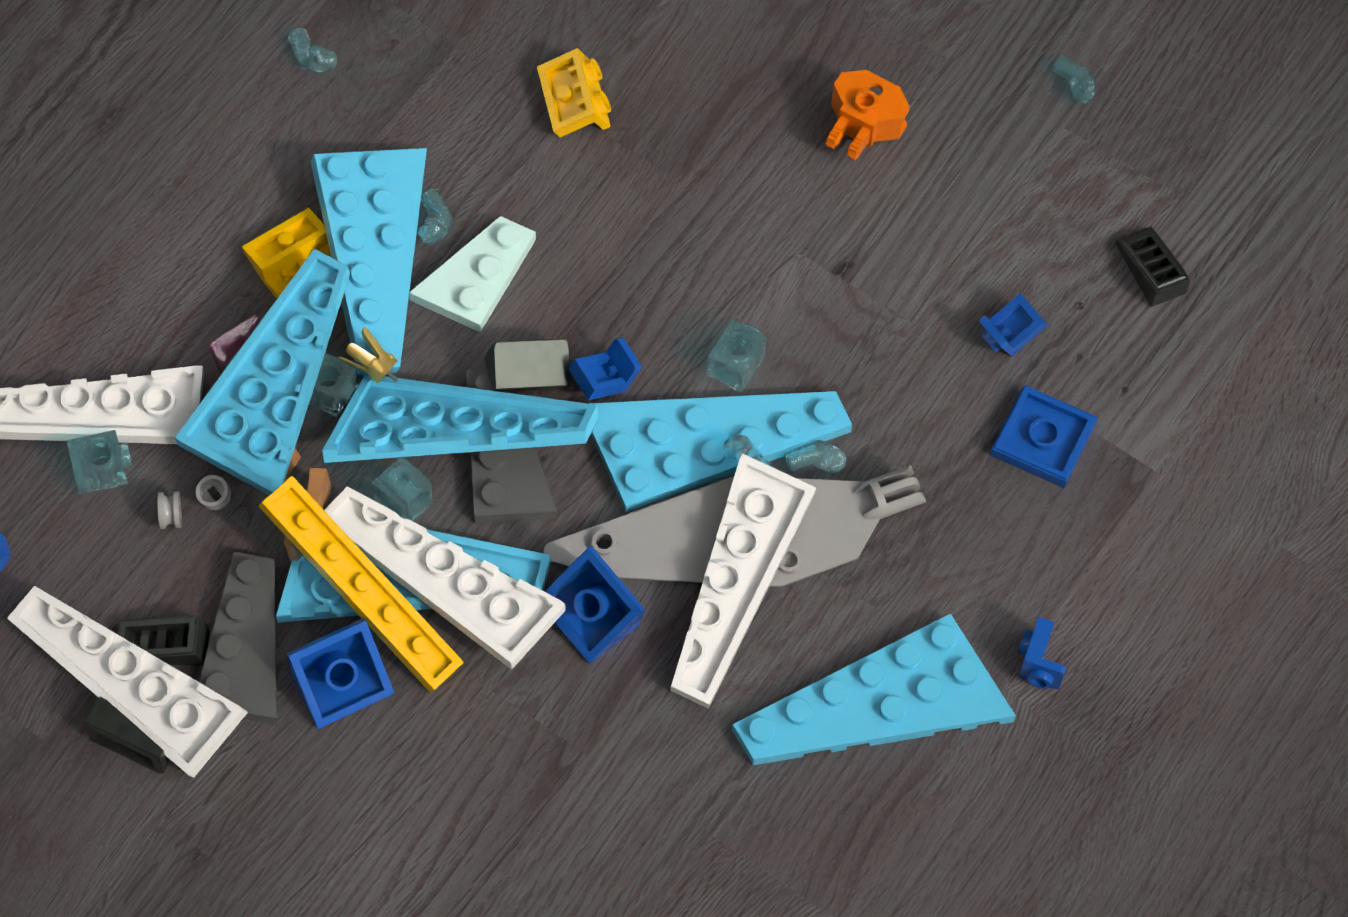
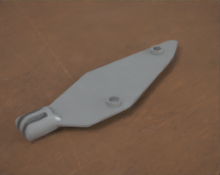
(678, 535)

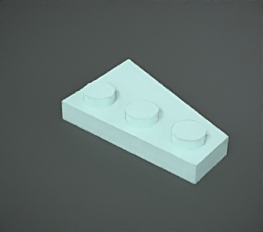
(477, 275)

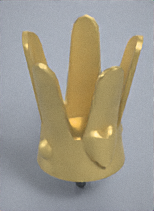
(373, 366)

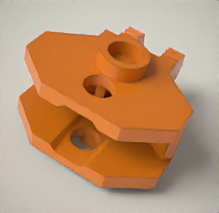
(865, 114)

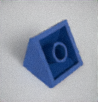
(597, 605)
(339, 673)

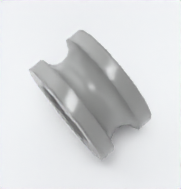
(169, 510)

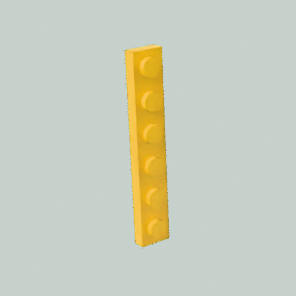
(361, 584)

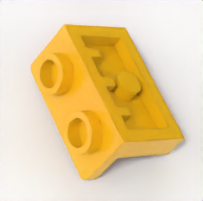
(574, 93)

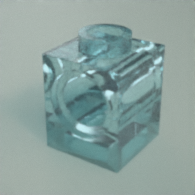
(733, 369)
(335, 397)
(89, 448)
(403, 489)

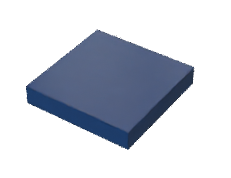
(1044, 436)

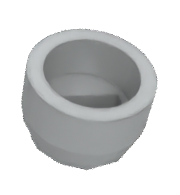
(207, 499)

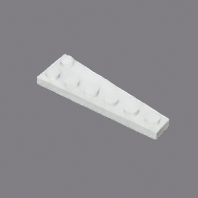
(136, 407)
(748, 548)
(470, 594)
(159, 699)

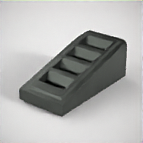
(1154, 291)
(180, 626)
(119, 734)

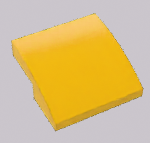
(285, 248)

